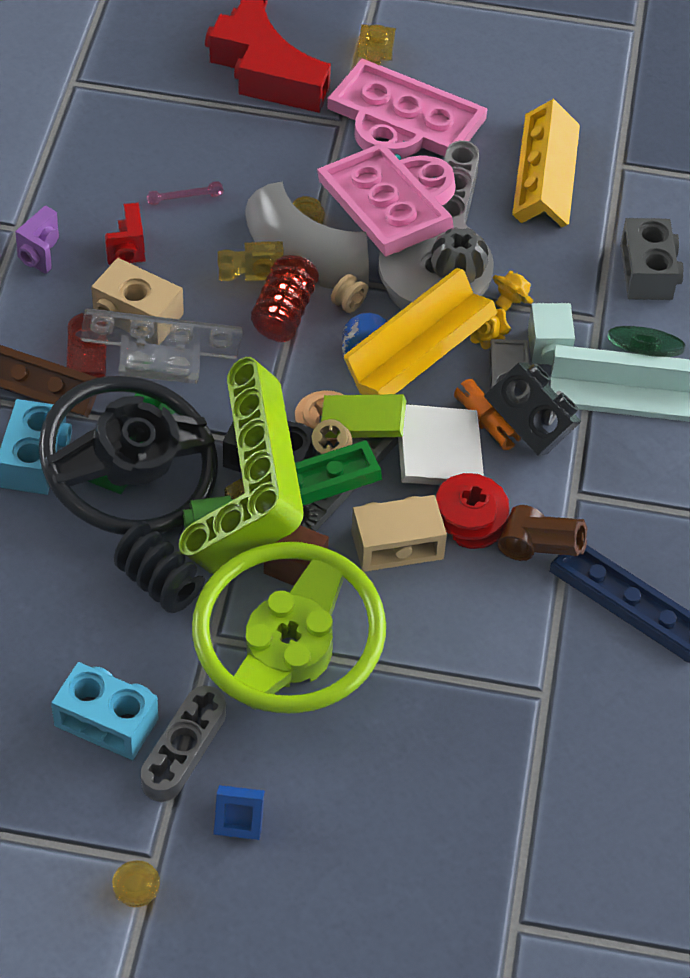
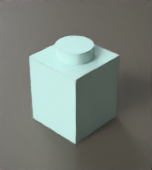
(549, 326)

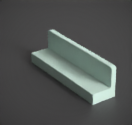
(623, 382)

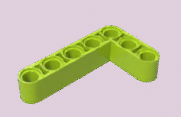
(269, 475)

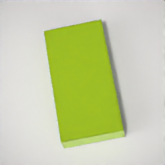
(366, 414)

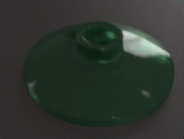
(646, 341)

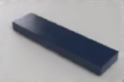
(627, 598)

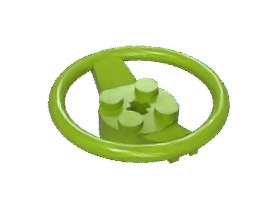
(294, 614)

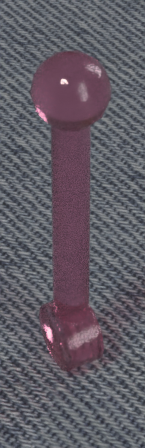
(215, 189)

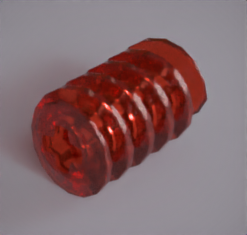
(284, 297)

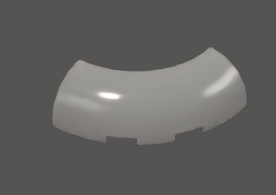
(331, 250)

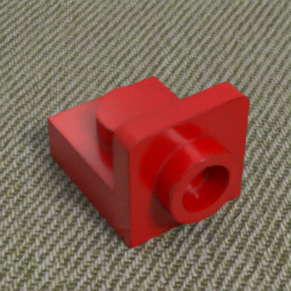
(129, 241)

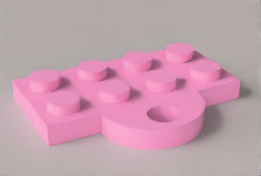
(403, 109)
(391, 196)

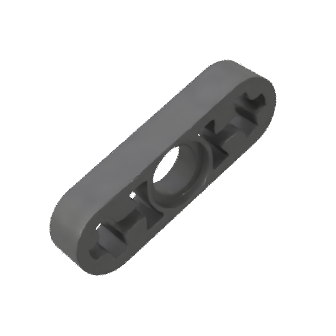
(183, 761)

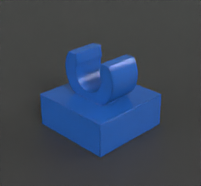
(239, 812)

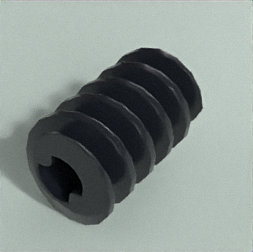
(158, 568)

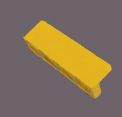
(546, 164)
(418, 336)

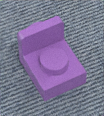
(37, 238)

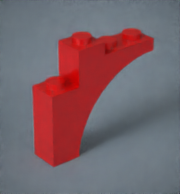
(265, 61)

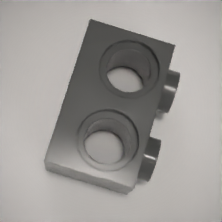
(650, 259)

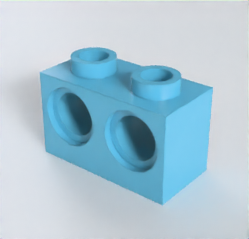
(20, 447)
(100, 718)

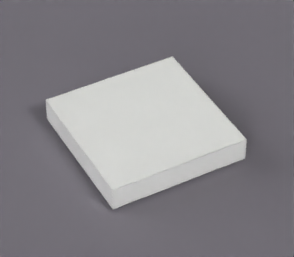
(439, 444)

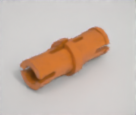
(487, 415)

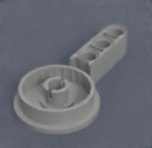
(411, 270)

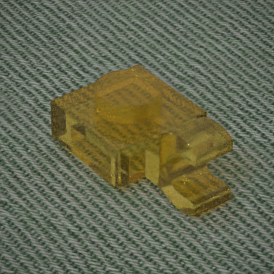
(376, 43)
(253, 261)

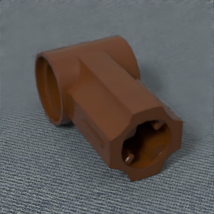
(533, 532)

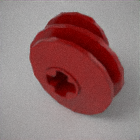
(473, 509)

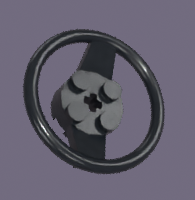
(112, 452)

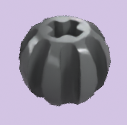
(460, 250)

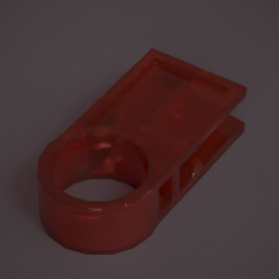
(83, 355)

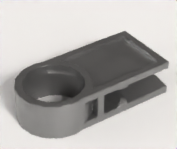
(503, 357)

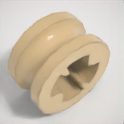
(349, 293)
(321, 430)

